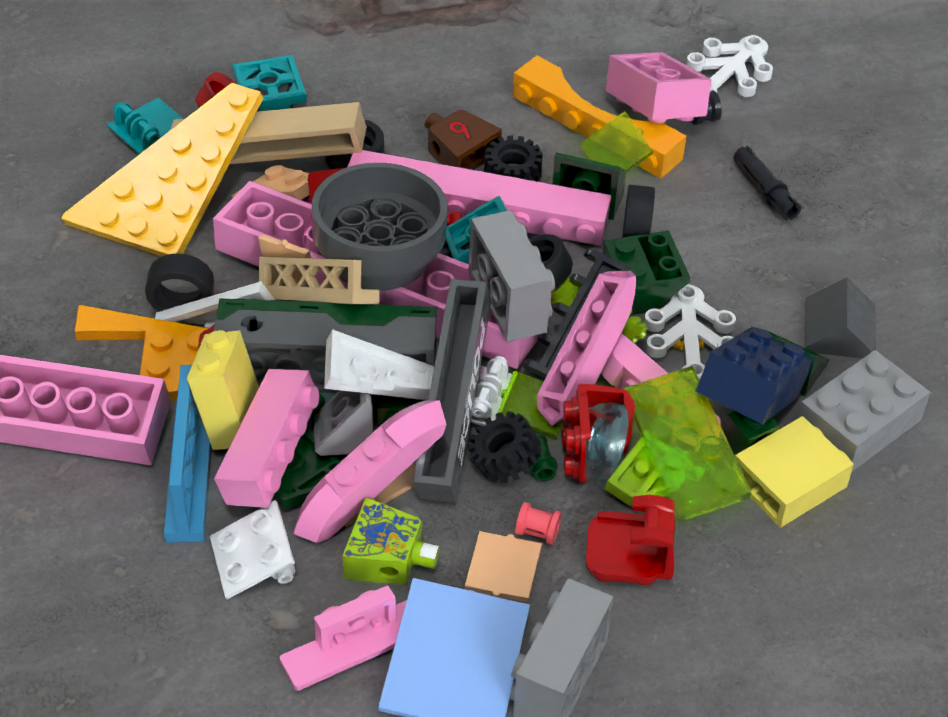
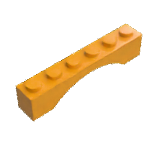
(547, 91)

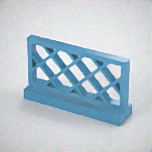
(188, 470)

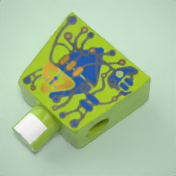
(386, 546)

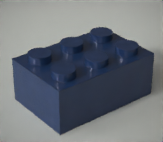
(755, 374)

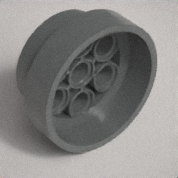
(383, 217)

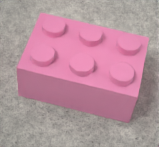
(658, 86)

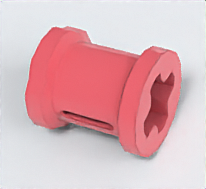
(538, 523)

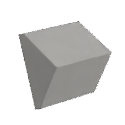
(343, 423)

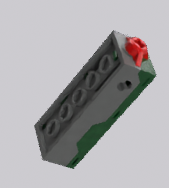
(295, 332)

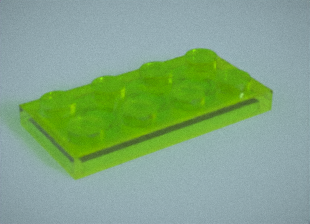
(687, 444)

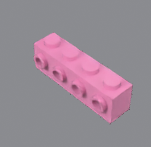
(267, 438)

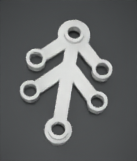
(748, 49)
(687, 303)

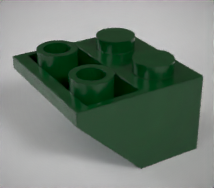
(656, 266)

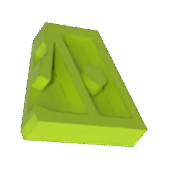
(635, 476)

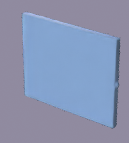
(453, 653)

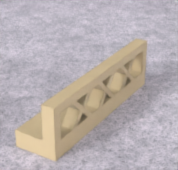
(330, 290)

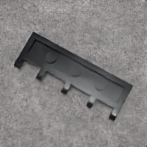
(601, 264)

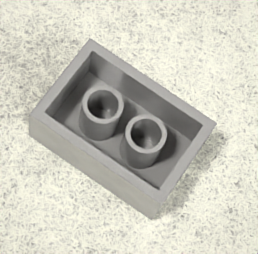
(514, 275)
(866, 407)
(562, 652)

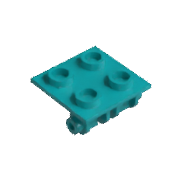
(143, 125)

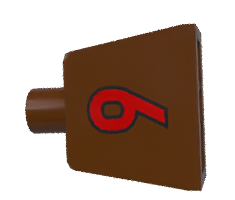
(460, 139)

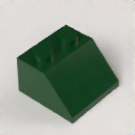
(590, 176)

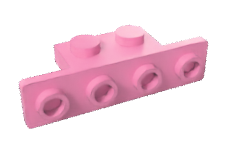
(346, 637)

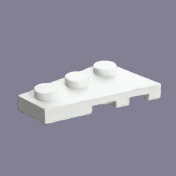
(371, 369)

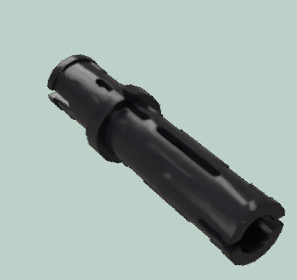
(773, 190)

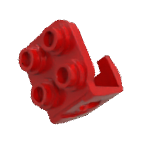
(581, 421)
(633, 545)

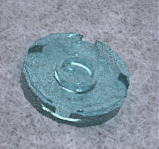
(608, 439)

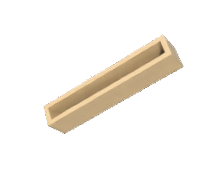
(301, 133)

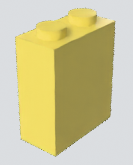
(222, 385)
(793, 470)

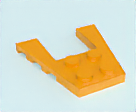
(165, 342)

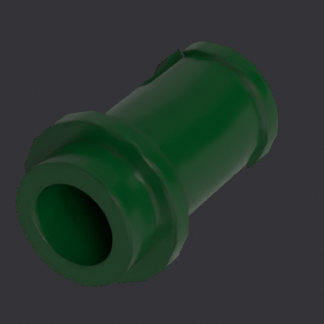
(546, 465)

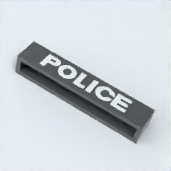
(455, 385)

